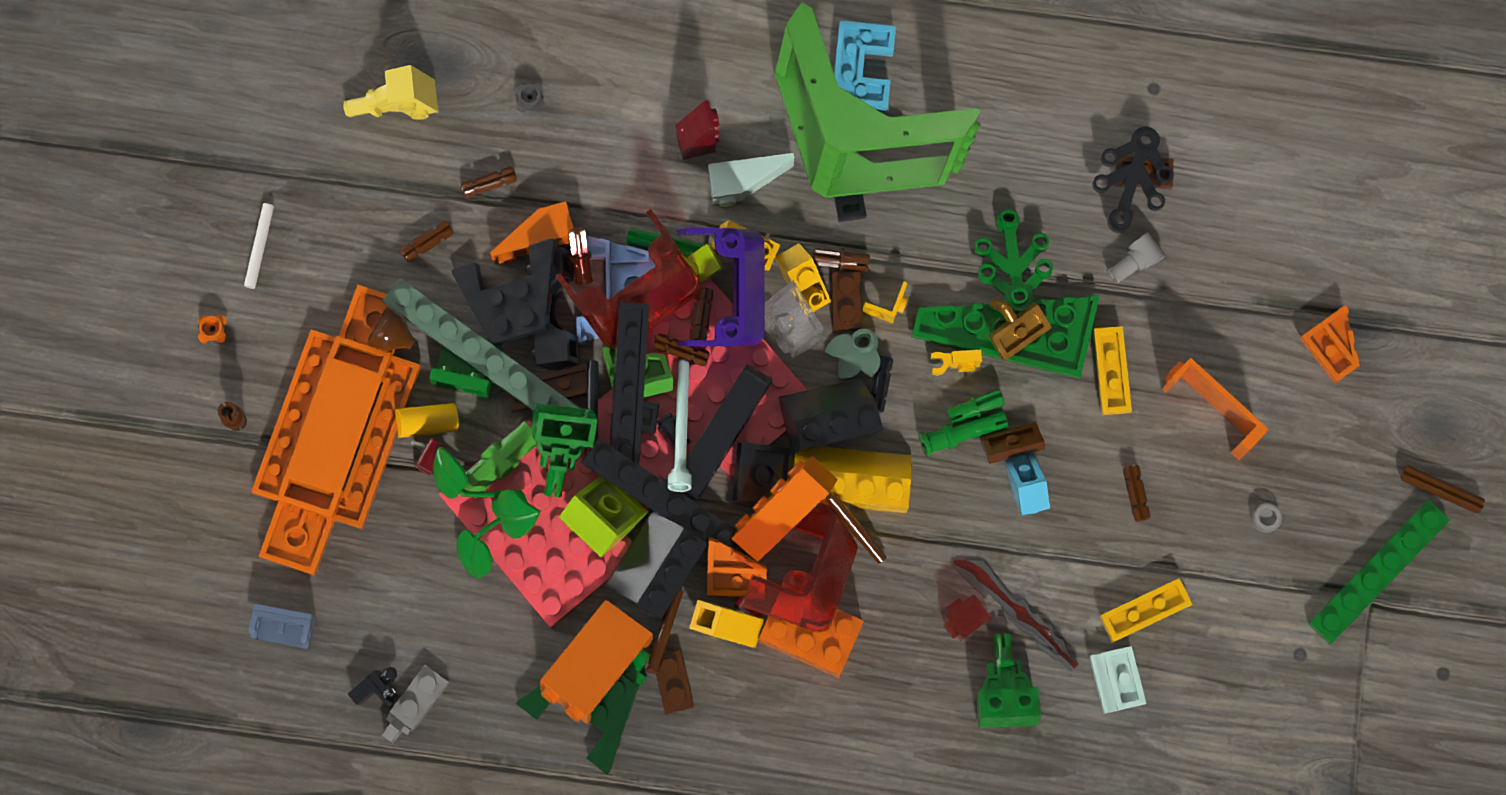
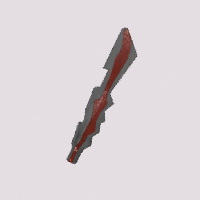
(1017, 612)

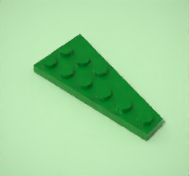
(1056, 351)

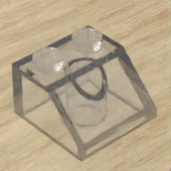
(793, 321)

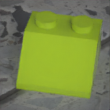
(602, 515)

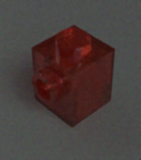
(965, 617)

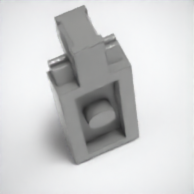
(414, 703)

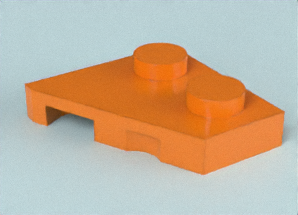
(1333, 345)
(730, 570)

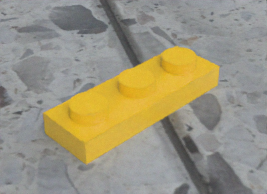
(1112, 370)
(1145, 610)

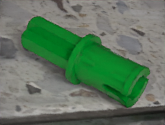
(975, 407)

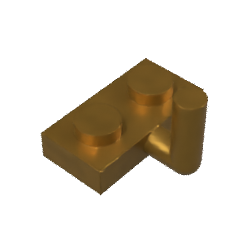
(1018, 329)

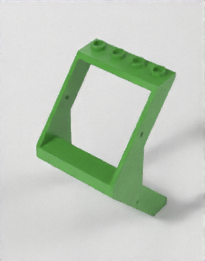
(841, 124)

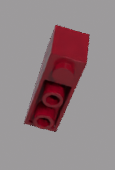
(698, 131)

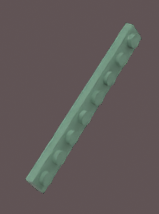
(472, 348)

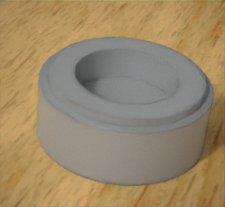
(1266, 518)

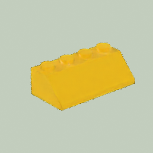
(866, 477)

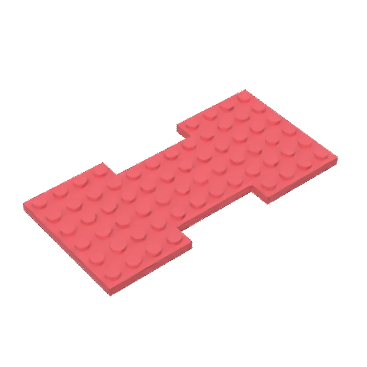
(551, 561)

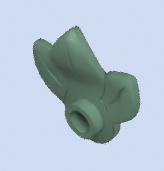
(853, 357)

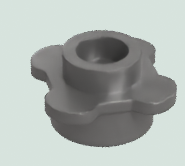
(535, 91)

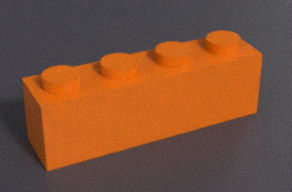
(784, 508)

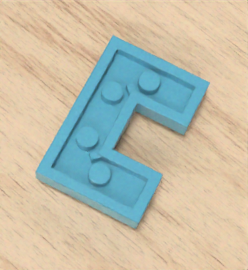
(853, 43)

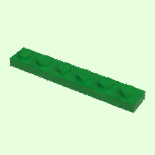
(1378, 572)

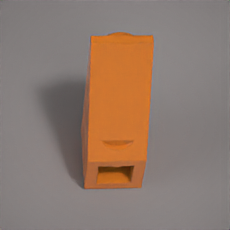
(543, 224)

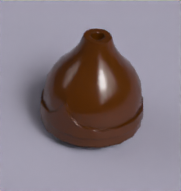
(391, 332)

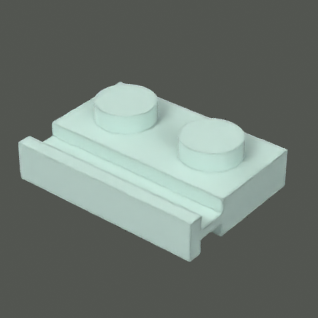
(1117, 680)

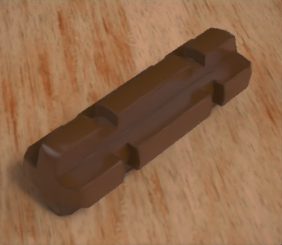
(488, 182)
(426, 241)
(701, 314)
(699, 356)
(1136, 493)

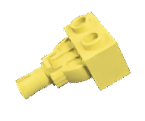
(405, 91)

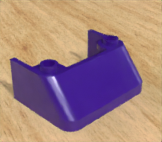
(748, 252)

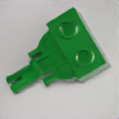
(562, 436)
(1007, 696)

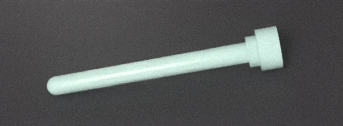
(679, 478)

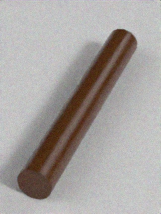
(855, 527)
(663, 634)

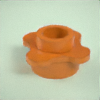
(206, 322)

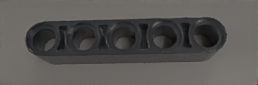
(725, 427)

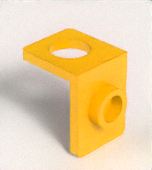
(884, 314)

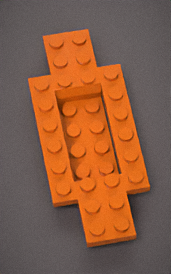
(321, 434)

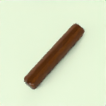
(1442, 489)

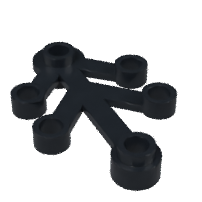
(1135, 174)

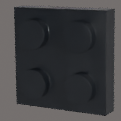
(759, 469)

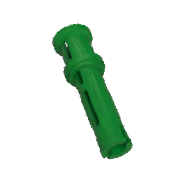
(950, 436)

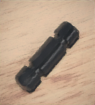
(881, 382)

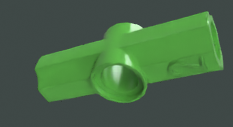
(500, 459)

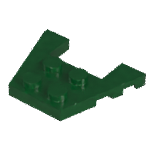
(608, 716)

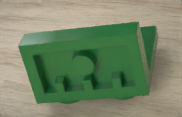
(458, 376)

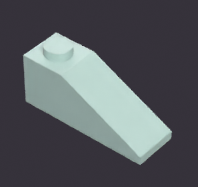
(740, 178)

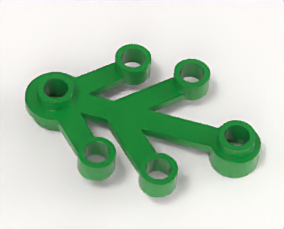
(1013, 264)

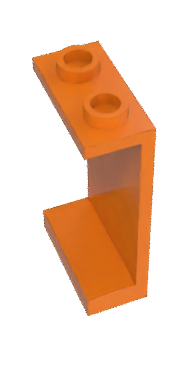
(1221, 401)
(594, 661)

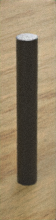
(592, 389)

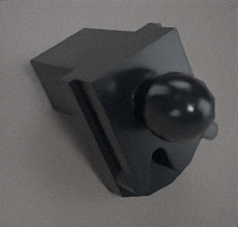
(375, 683)

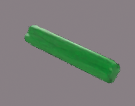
(644, 239)

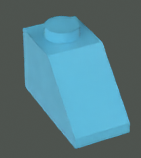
(1027, 484)

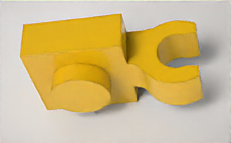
(963, 360)

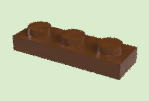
(568, 382)

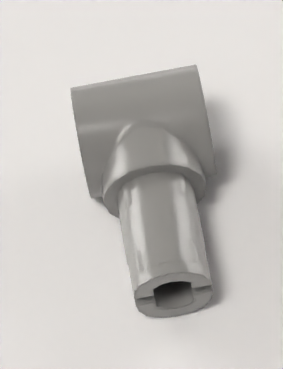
(1142, 255)

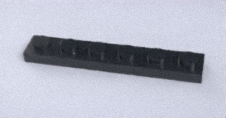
(629, 379)
(655, 493)

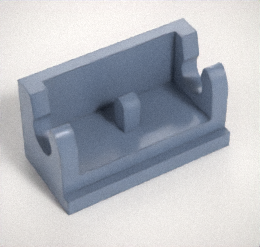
(281, 626)

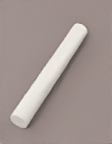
(258, 246)

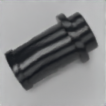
(668, 426)

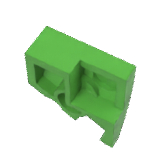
(657, 372)

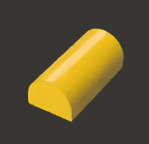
(427, 420)

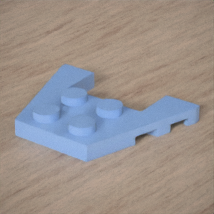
(623, 267)

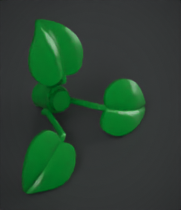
(509, 506)

